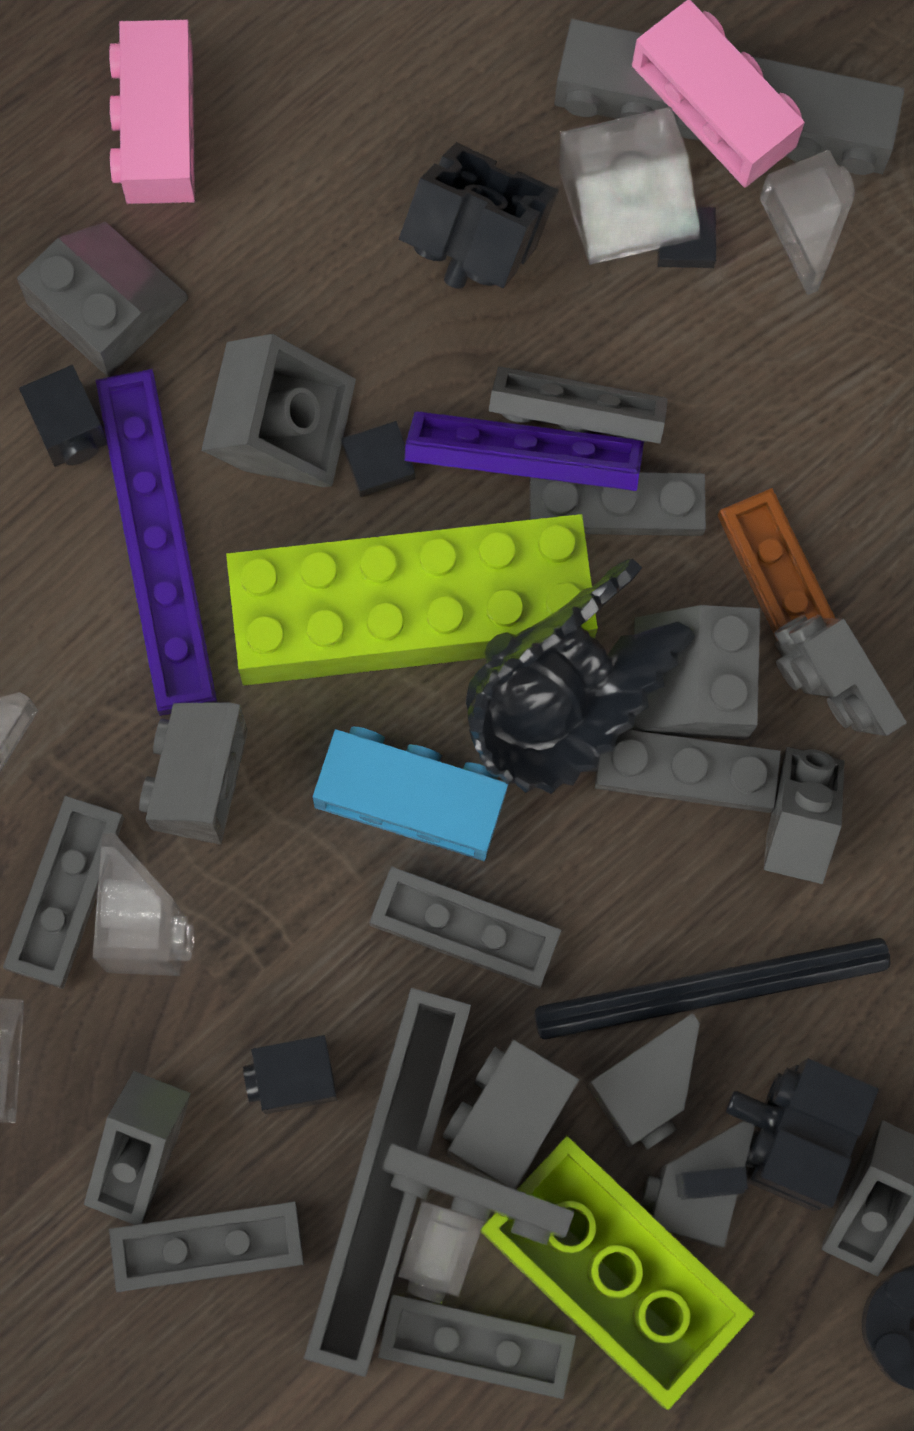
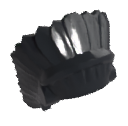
(555, 695)

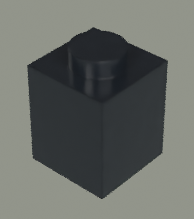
(64, 417)
(290, 1075)

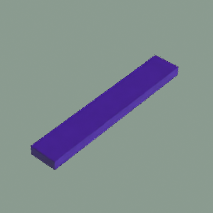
(155, 540)

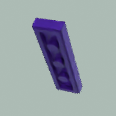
(524, 450)

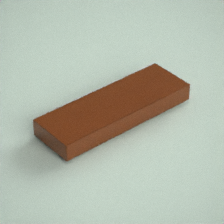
(773, 560)

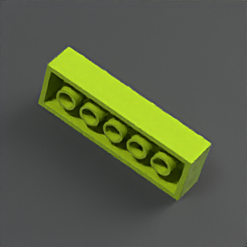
(400, 597)

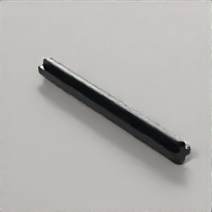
(712, 988)

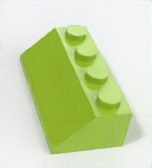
(623, 1277)

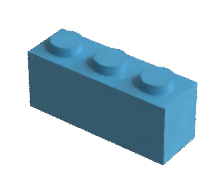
(410, 792)

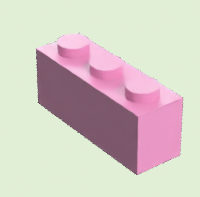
(718, 92)
(153, 112)

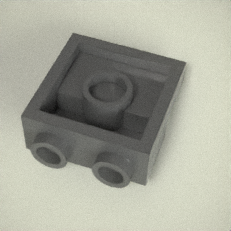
(828, 661)

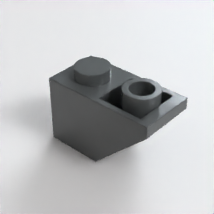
(805, 815)

